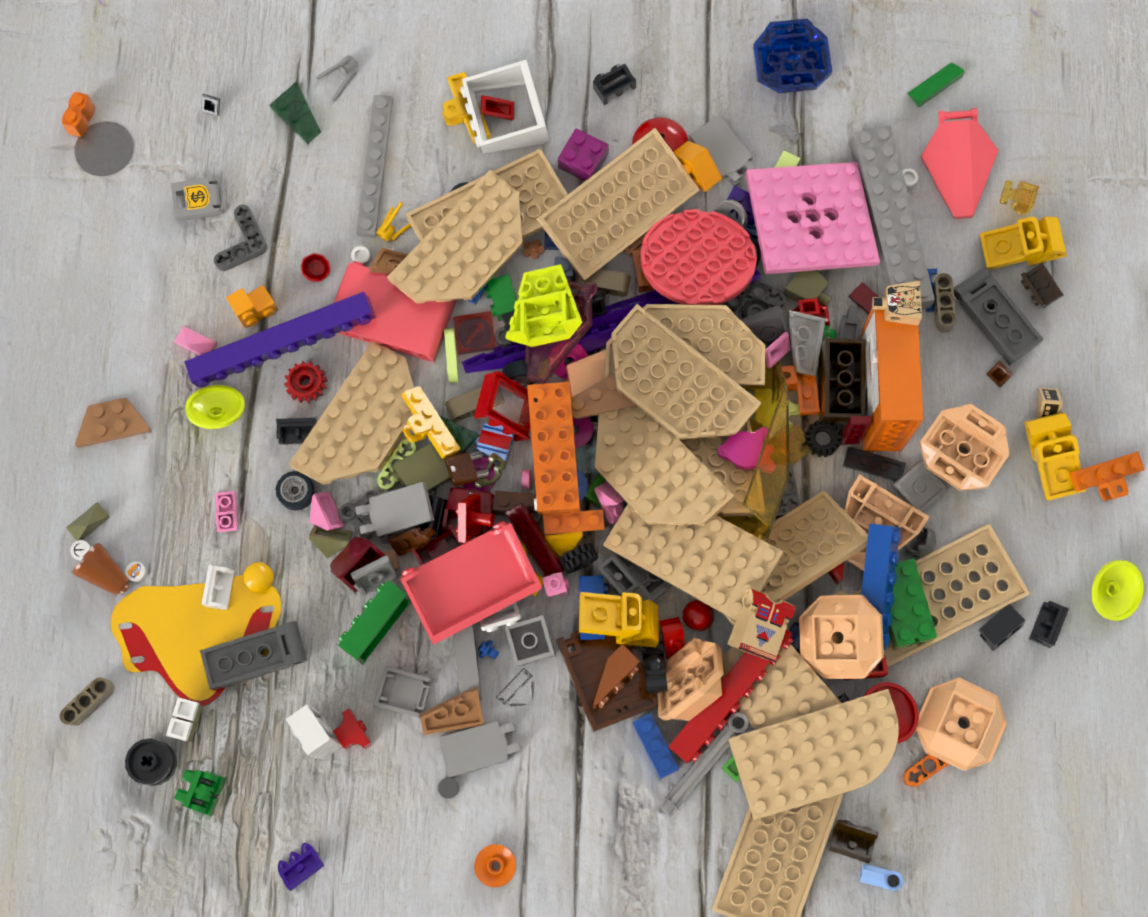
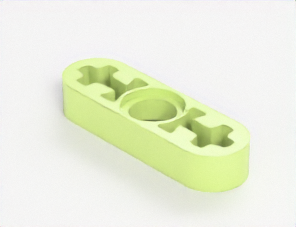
(451, 355)
(384, 474)

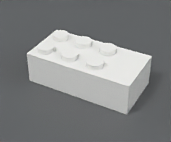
(313, 732)

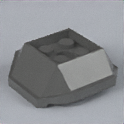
(629, 577)

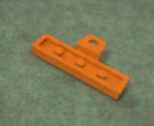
(806, 390)
(1108, 475)

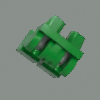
(200, 791)

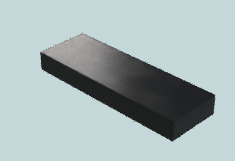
(874, 464)

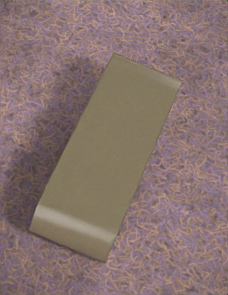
(608, 282)
(940, 310)
(463, 405)
(77, 703)

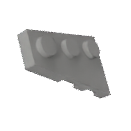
(806, 341)

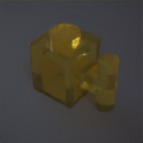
(1023, 196)
(795, 440)

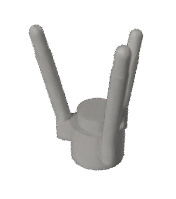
(346, 65)

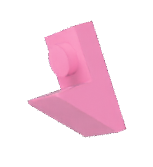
(610, 502)

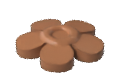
(533, 249)

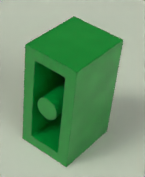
(502, 296)

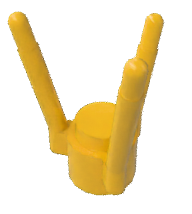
(386, 230)

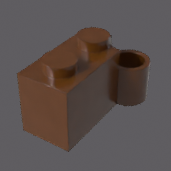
(506, 500)

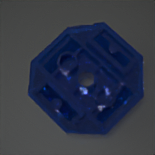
(792, 41)

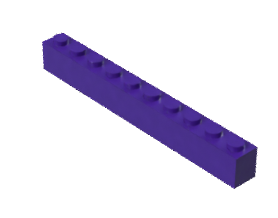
(280, 340)

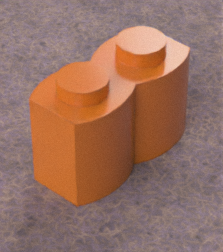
(78, 114)

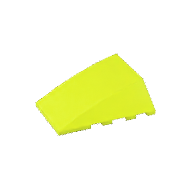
(544, 309)

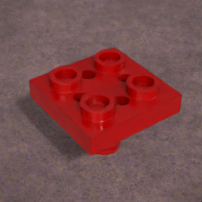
(471, 518)

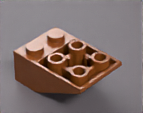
(618, 668)

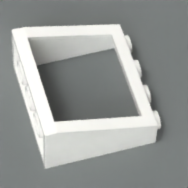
(504, 77)

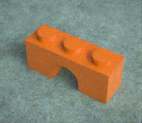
(573, 522)

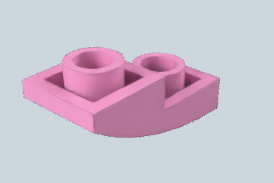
(226, 511)

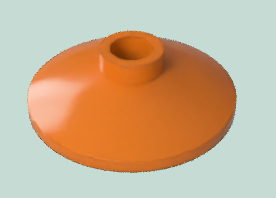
(484, 862)

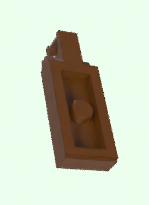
(410, 539)

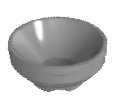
(727, 205)

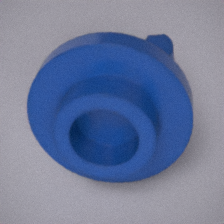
(486, 649)

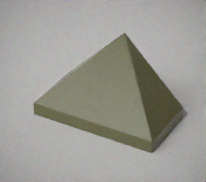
(88, 522)
(329, 541)

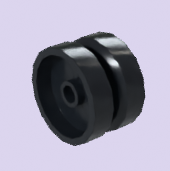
(139, 757)

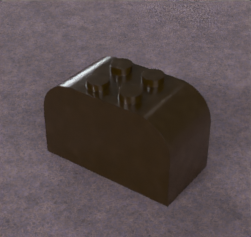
(841, 379)

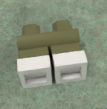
(187, 718)

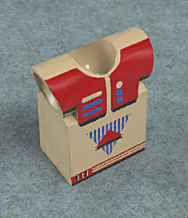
(761, 624)

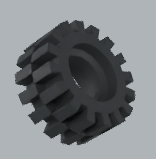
(831, 430)
(579, 557)

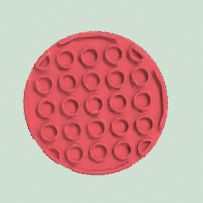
(698, 258)

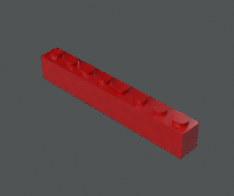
(734, 687)

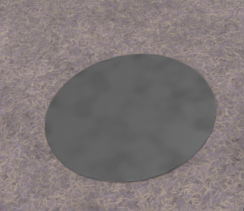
(104, 148)

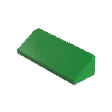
(936, 84)

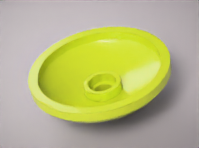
(215, 406)
(1117, 590)

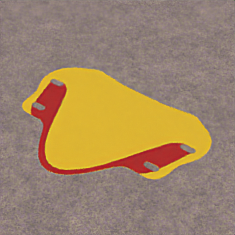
(174, 627)

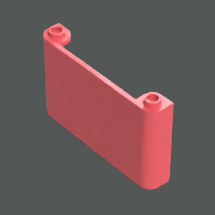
(399, 320)
(470, 582)

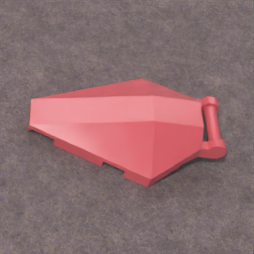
(960, 161)

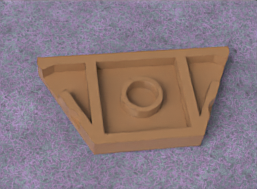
(110, 422)

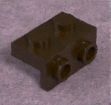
(1042, 286)
(853, 841)

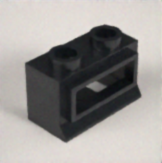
(617, 87)

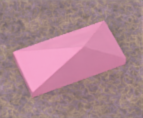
(194, 341)
(777, 350)
(324, 512)

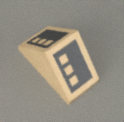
(1048, 402)

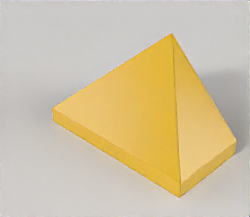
(564, 542)

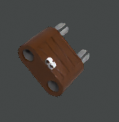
(462, 468)

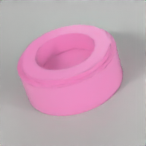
(526, 479)

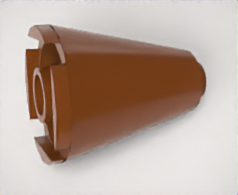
(102, 571)

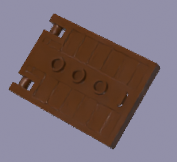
(586, 670)

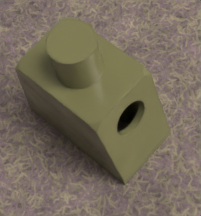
(808, 286)

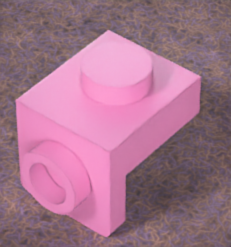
(556, 584)

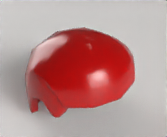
(315, 267)
(698, 615)

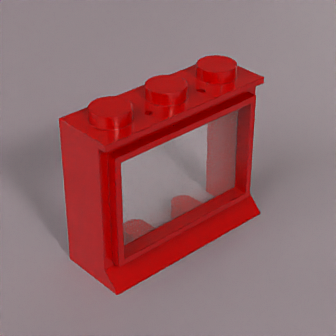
(505, 405)

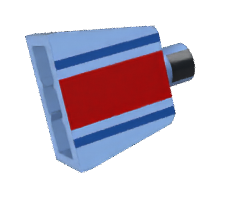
(494, 441)

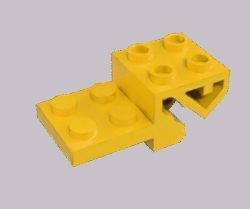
(1024, 241)
(1054, 452)
(620, 616)

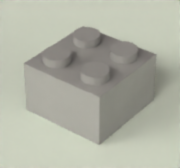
(530, 641)

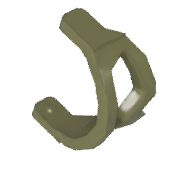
(483, 480)

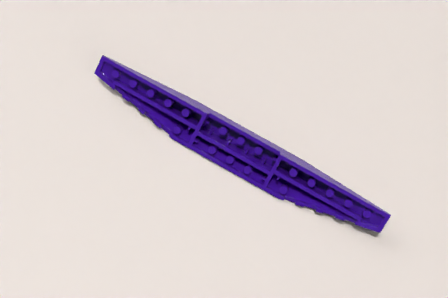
(594, 338)

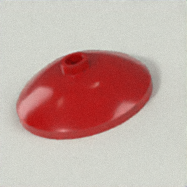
(670, 130)
(904, 705)

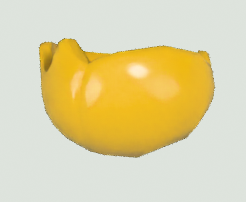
(258, 577)

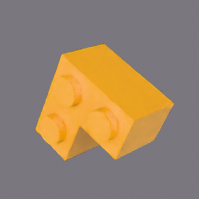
(698, 165)
(252, 306)

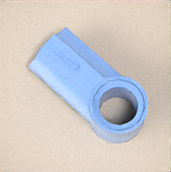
(878, 877)

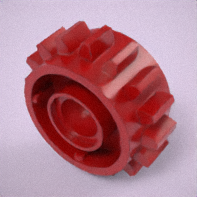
(300, 373)

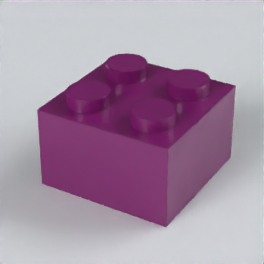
(583, 155)

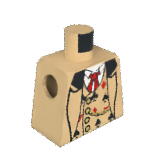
(901, 303)

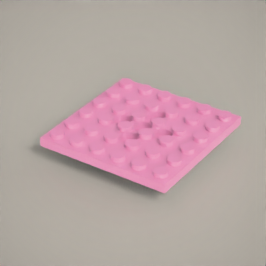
(811, 218)

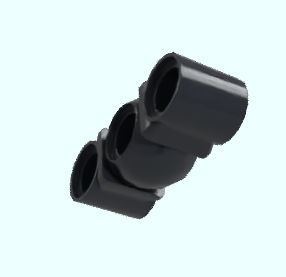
(655, 669)

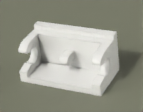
(218, 587)

